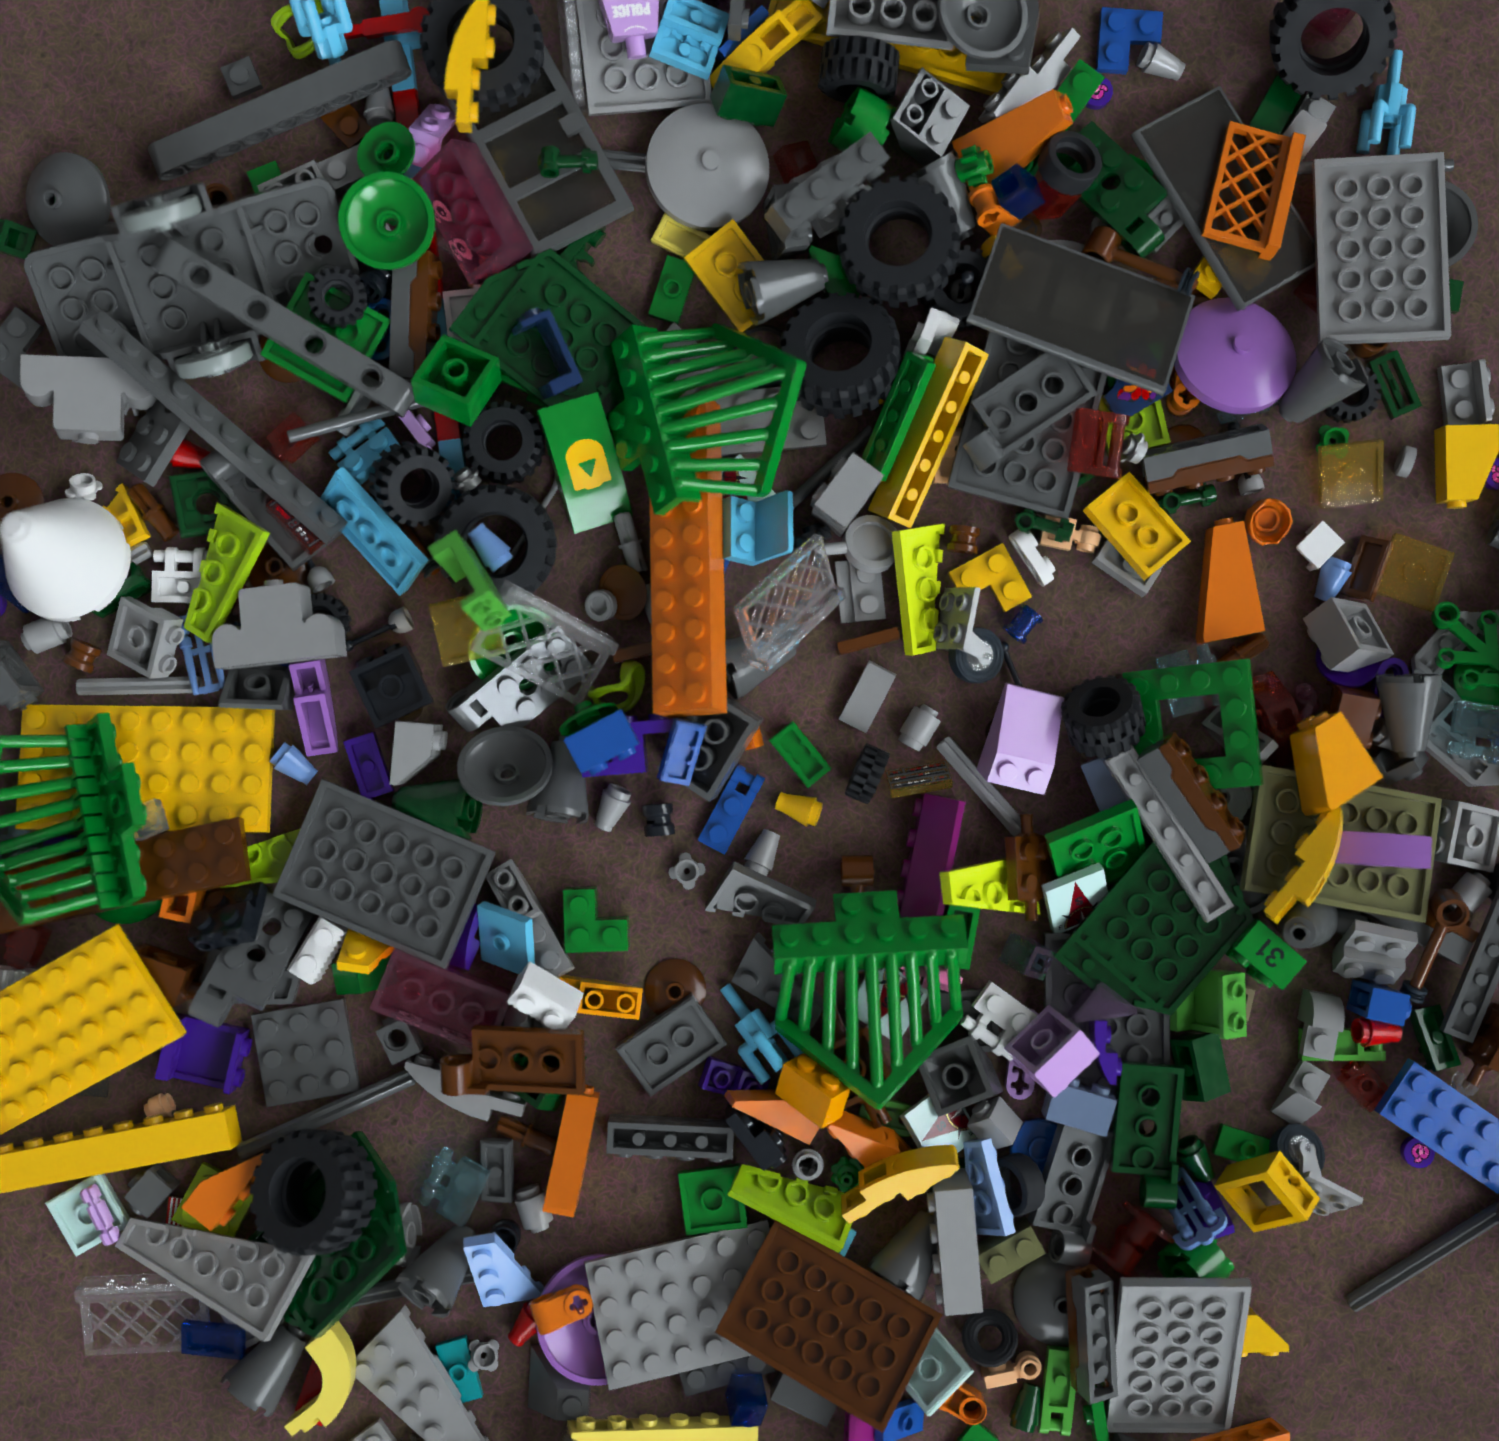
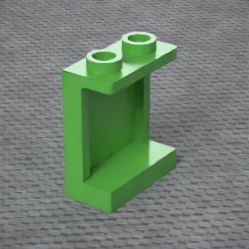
(459, 561)
(1215, 1006)

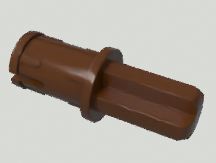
(153, 512)
(1247, 649)
(526, 1135)

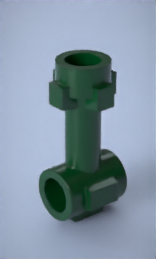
(550, 161)
(1172, 501)
(1028, 519)

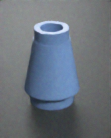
(490, 547)
(1332, 578)
(293, 764)

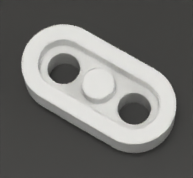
(1039, 566)

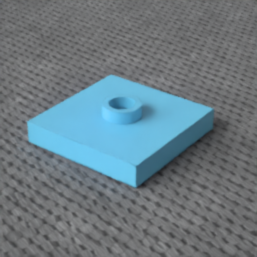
(505, 937)

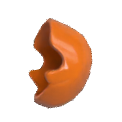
(1268, 521)

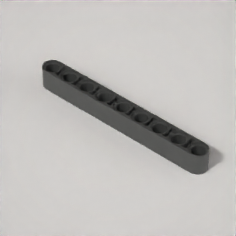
(280, 110)

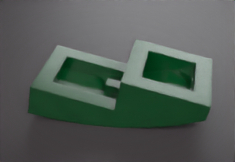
(1275, 107)
(16, 239)

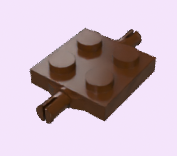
(1027, 867)
(1485, 1048)

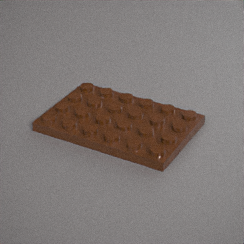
(829, 1325)

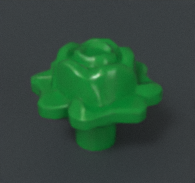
(846, 1173)

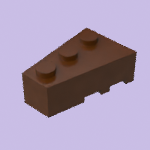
(1359, 708)

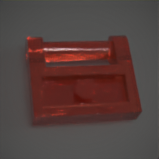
(1090, 440)

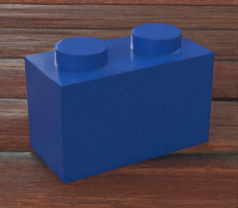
(602, 742)
(1379, 1002)

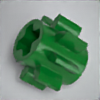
(974, 166)

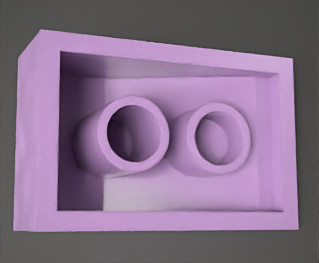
(1022, 739)

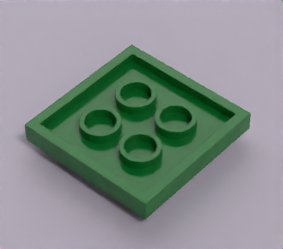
(363, 337)
(1106, 838)

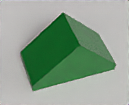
(358, 983)

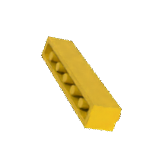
(930, 432)

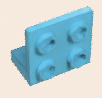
(757, 529)

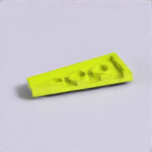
(916, 574)
(980, 887)

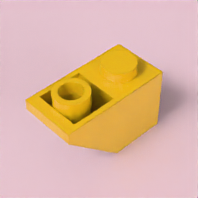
(1261, 1337)

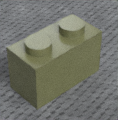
(1008, 1253)

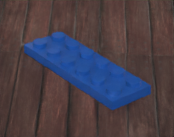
(1444, 1122)

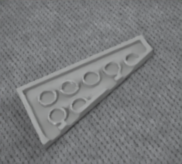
(228, 1273)
(414, 1382)

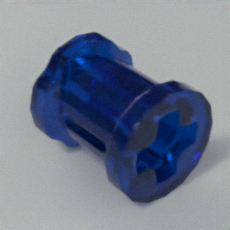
(1023, 623)

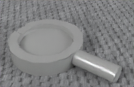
(866, 544)

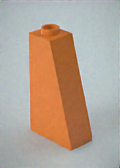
(1020, 132)
(1228, 585)
(571, 1153)

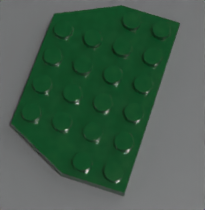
(582, 313)
(1151, 938)
(345, 1276)

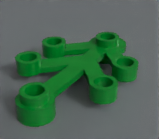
(1483, 653)

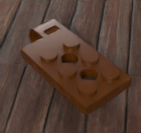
(493, 1065)

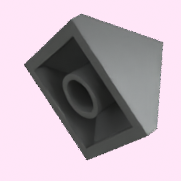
(258, 688)

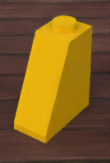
(1463, 461)

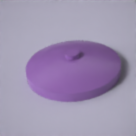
(1235, 357)
(576, 1346)

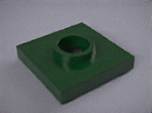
(186, 490)

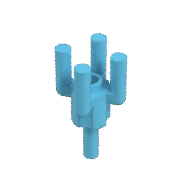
(325, 28)
(1388, 112)
(758, 1035)

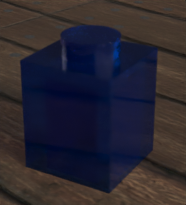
(1018, 191)
(746, 1400)

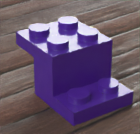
(637, 762)

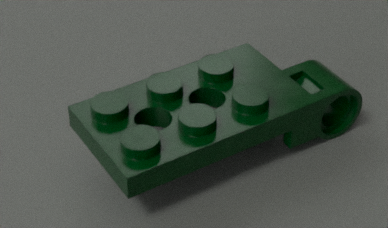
(1128, 204)
(1152, 1153)

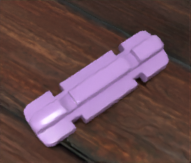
(100, 1214)

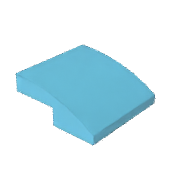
(689, 36)

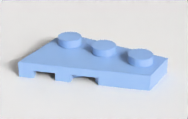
(988, 1186)
(497, 1272)

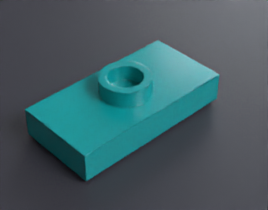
(455, 1356)

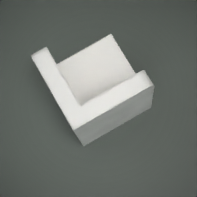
(1319, 545)

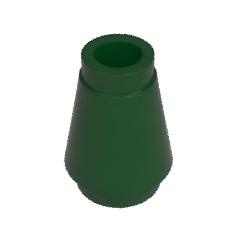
(1195, 1157)
(1026, 1408)

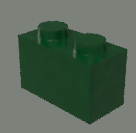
(748, 96)
(1203, 1063)

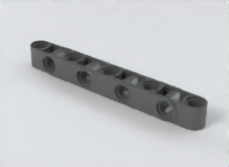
(283, 327)

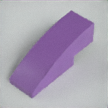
(314, 706)
(1385, 850)

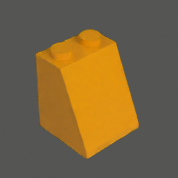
(1329, 763)

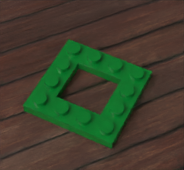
(1235, 688)

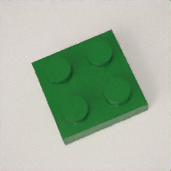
(706, 1200)

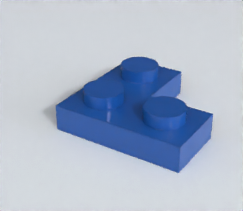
(1121, 28)

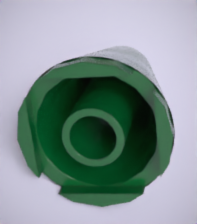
(441, 805)

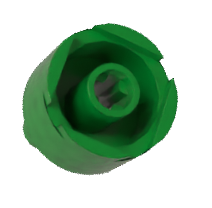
(861, 115)
(1200, 1262)

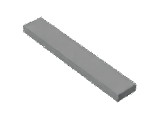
(1169, 836)

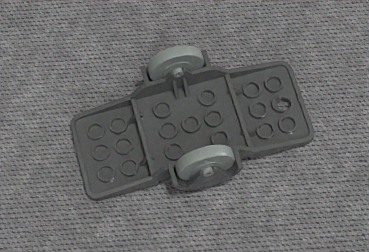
(256, 238)

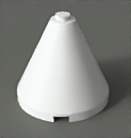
(64, 557)

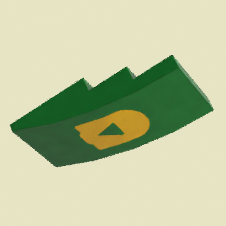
(584, 462)

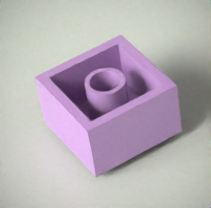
(1052, 1051)

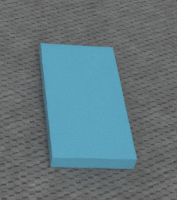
(374, 532)

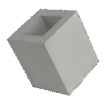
(995, 1121)

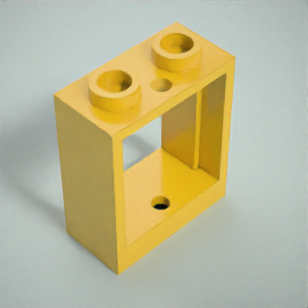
(1274, 1169)

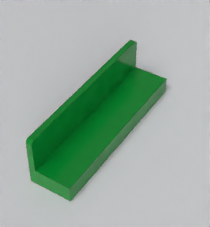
(898, 412)

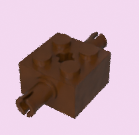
(172, 972)
(864, 1059)

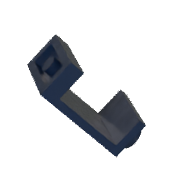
(556, 347)

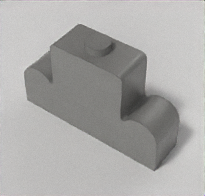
(86, 395)
(277, 629)

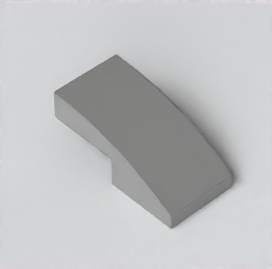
(867, 696)

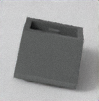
(927, 118)

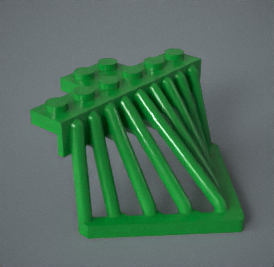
(650, 421)
(108, 813)
(870, 938)

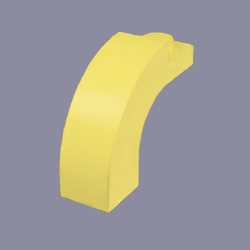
(337, 1364)

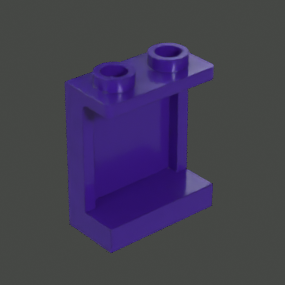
(206, 1055)

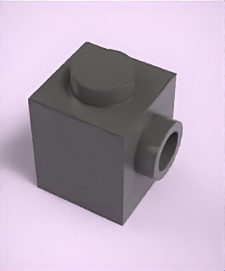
(150, 1190)

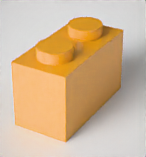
(812, 1090)

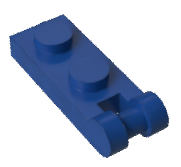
(730, 810)

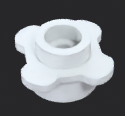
(83, 487)

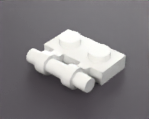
(176, 585)
(1002, 1010)

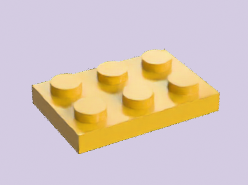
(717, 269)
(1136, 526)

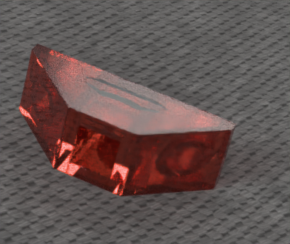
(1275, 715)

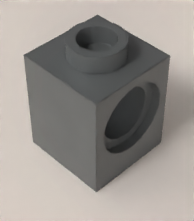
(399, 1051)

